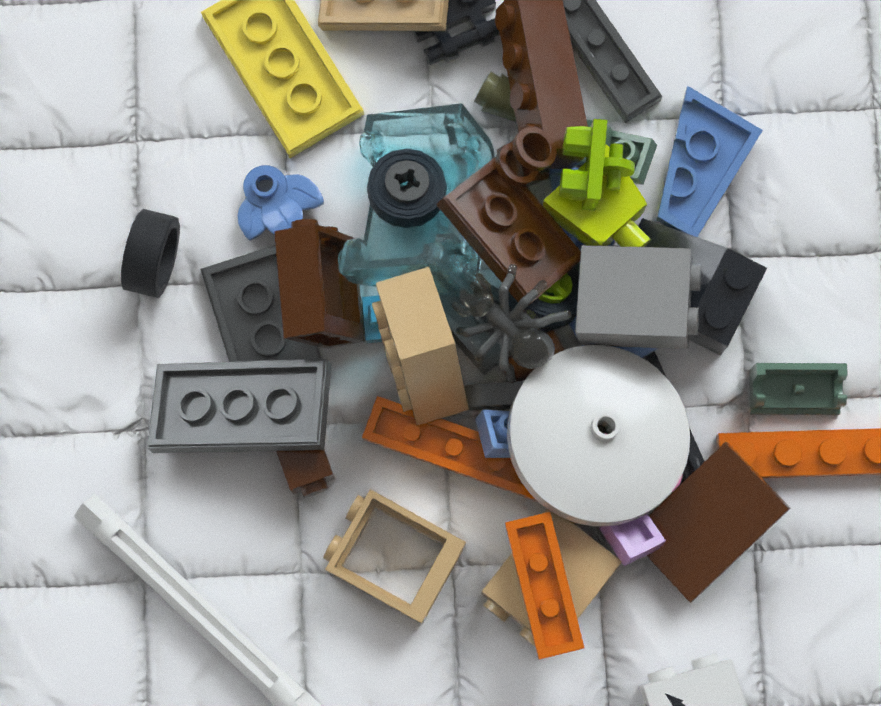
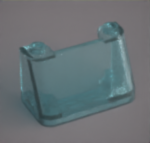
(389, 251)

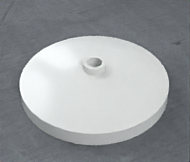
(574, 465)

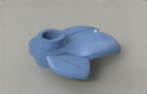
(279, 205)

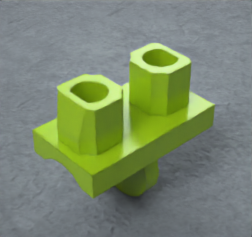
(587, 184)

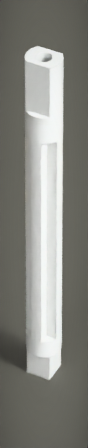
(191, 605)

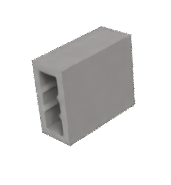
(637, 297)

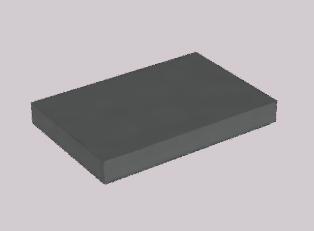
(248, 309)

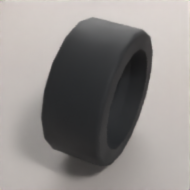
(150, 253)

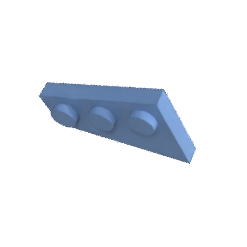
(703, 161)

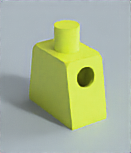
(609, 222)

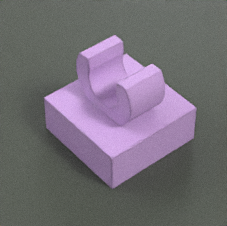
(633, 539)

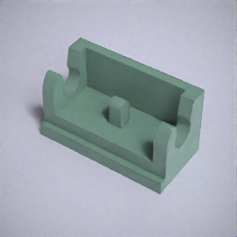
(797, 388)

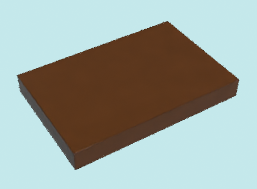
(509, 228)
(713, 521)

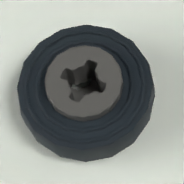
(412, 203)

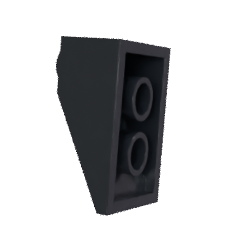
(725, 288)

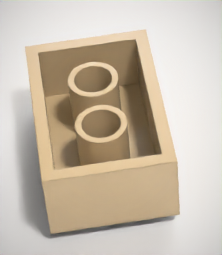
(419, 346)

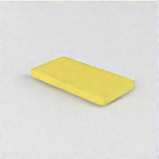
(284, 69)

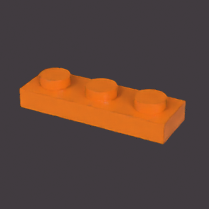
(544, 585)

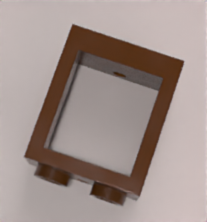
(315, 298)

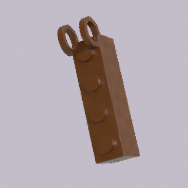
(541, 85)

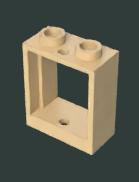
(360, 515)

